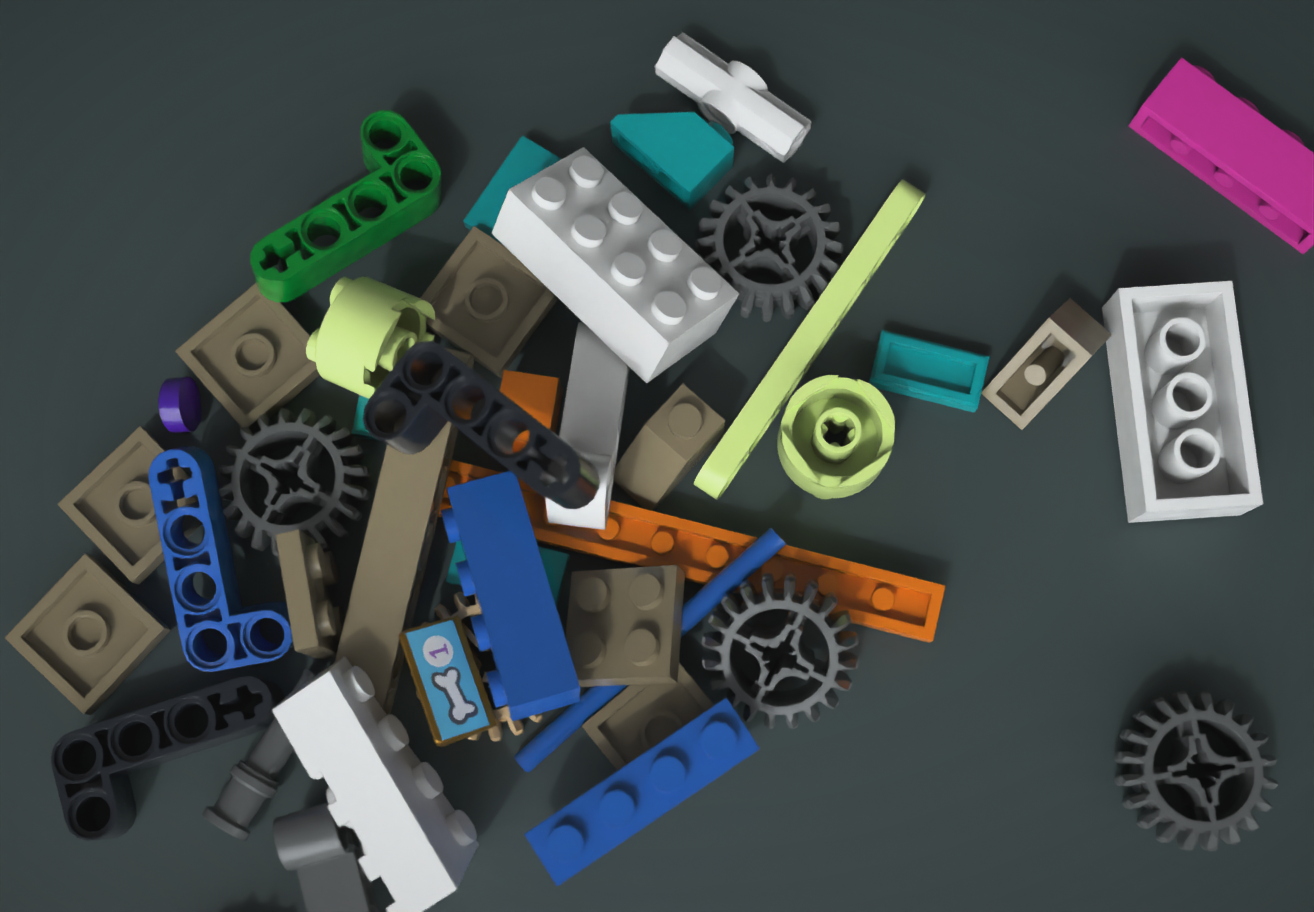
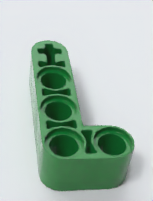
(340, 214)

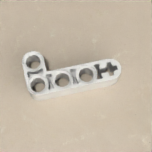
(592, 423)

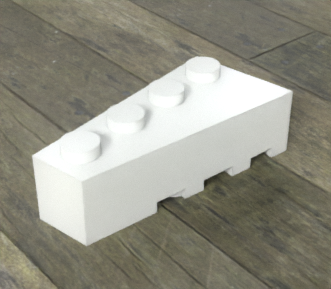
(379, 787)

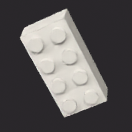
(613, 263)
(1181, 402)

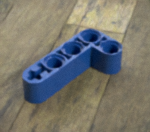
(213, 557)

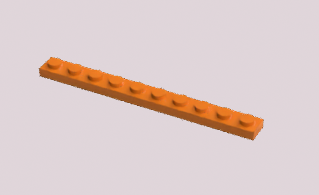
(702, 551)

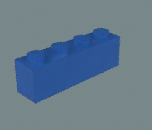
(512, 595)
(641, 791)

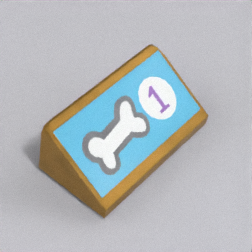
(447, 680)

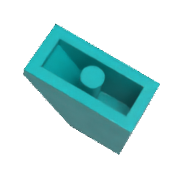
(676, 151)

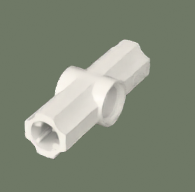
(733, 96)

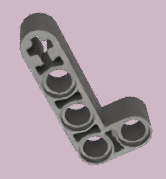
(324, 861)

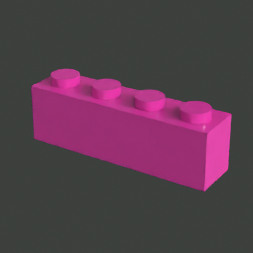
(1233, 150)

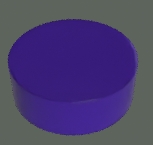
(180, 404)

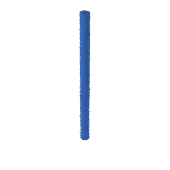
(693, 611)

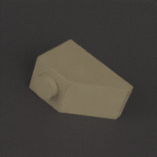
(1046, 363)
(668, 448)

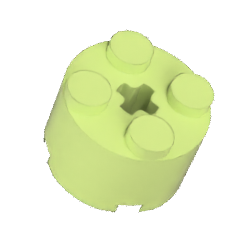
(367, 333)
(838, 406)

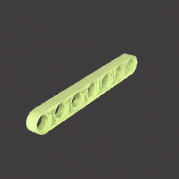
(809, 340)

